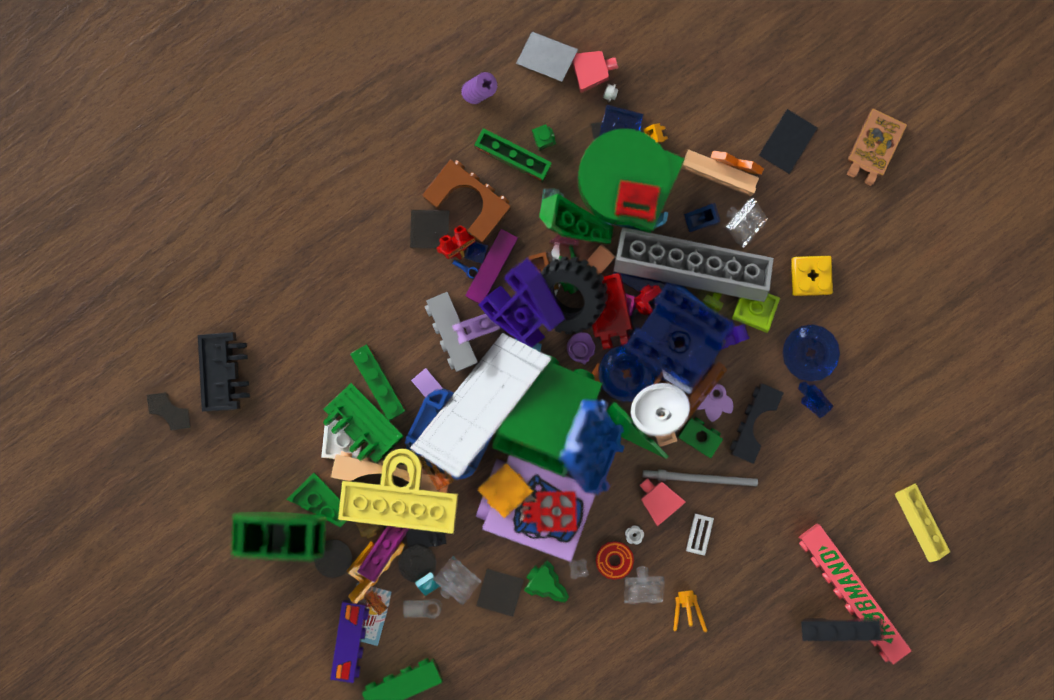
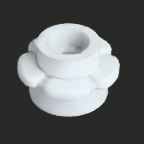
(610, 92)
(639, 535)

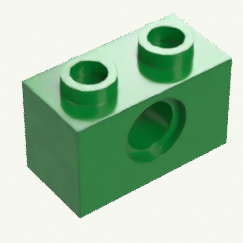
(711, 442)

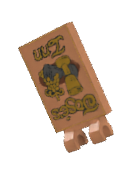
(875, 145)

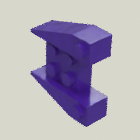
(527, 308)

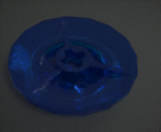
(825, 356)
(612, 376)

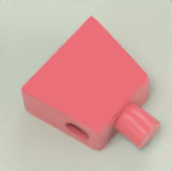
(592, 69)
(659, 500)

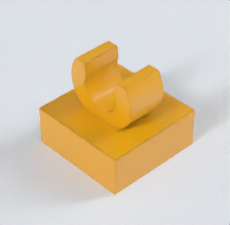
(655, 132)

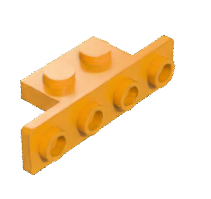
(364, 584)

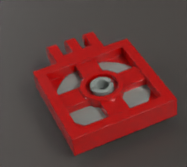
(553, 511)

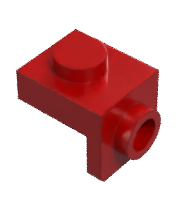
(646, 295)

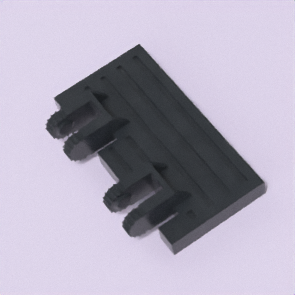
(217, 371)

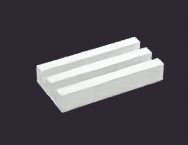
(692, 532)

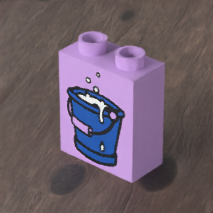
(512, 527)

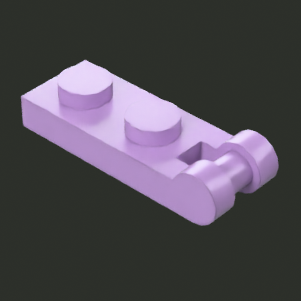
(475, 328)

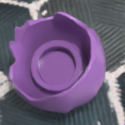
(581, 347)

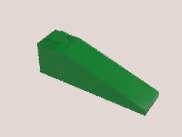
(573, 221)
(631, 431)

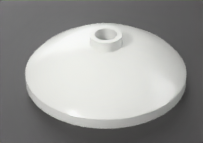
(657, 401)

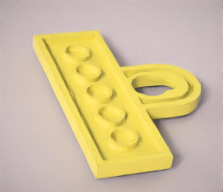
(398, 505)

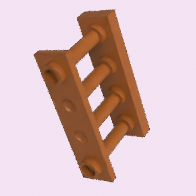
(703, 388)

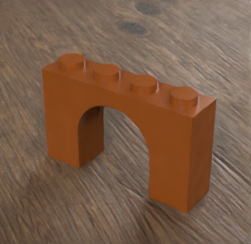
(454, 177)

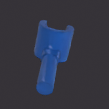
(466, 269)

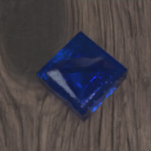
(476, 252)

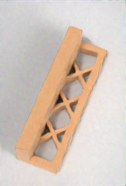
(720, 173)

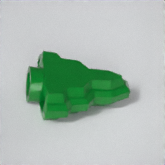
(545, 583)

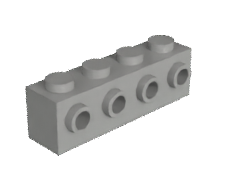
(445, 317)

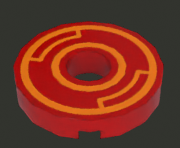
(620, 570)

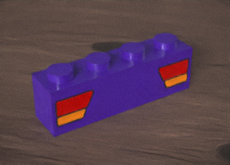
(348, 641)

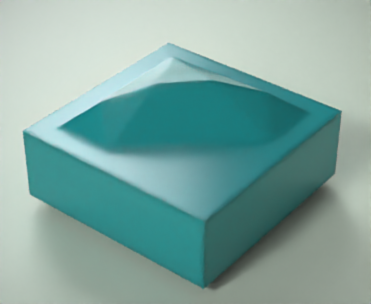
(427, 584)

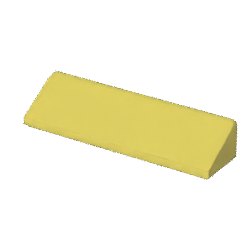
(922, 523)

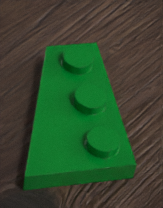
(318, 498)

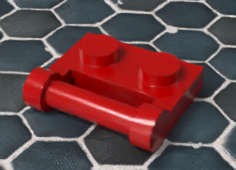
(637, 194)

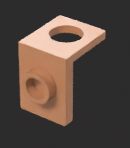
(601, 258)

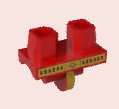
(457, 244)

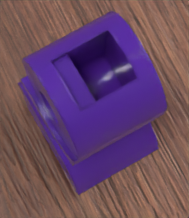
(738, 335)

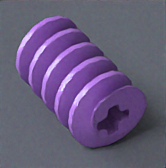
(479, 88)

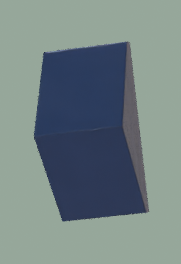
(702, 218)

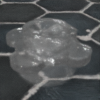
(582, 572)

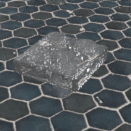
(746, 222)
(456, 581)
(643, 588)

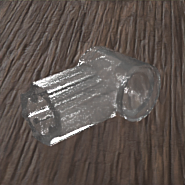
(419, 608)

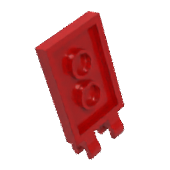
(616, 317)

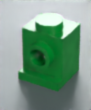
(543, 137)

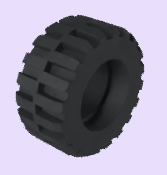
(589, 284)

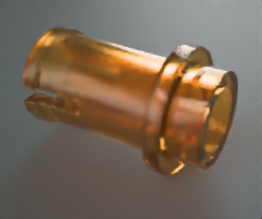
(375, 602)

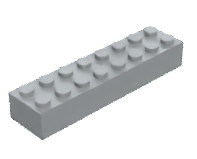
(693, 264)

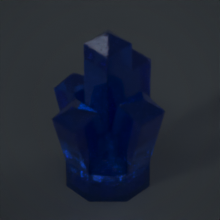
(815, 399)

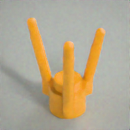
(686, 599)

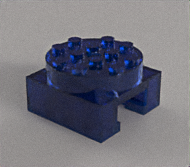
(679, 319)

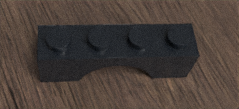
(764, 400)
(842, 630)

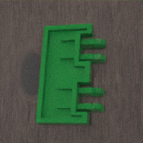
(364, 424)

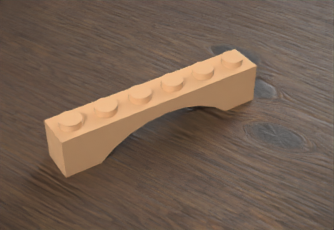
(350, 468)

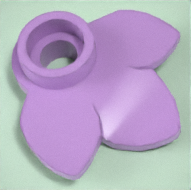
(715, 405)

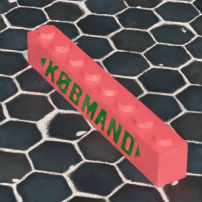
(852, 590)

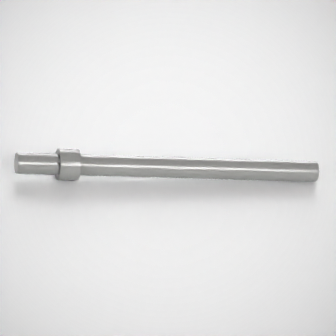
(662, 475)

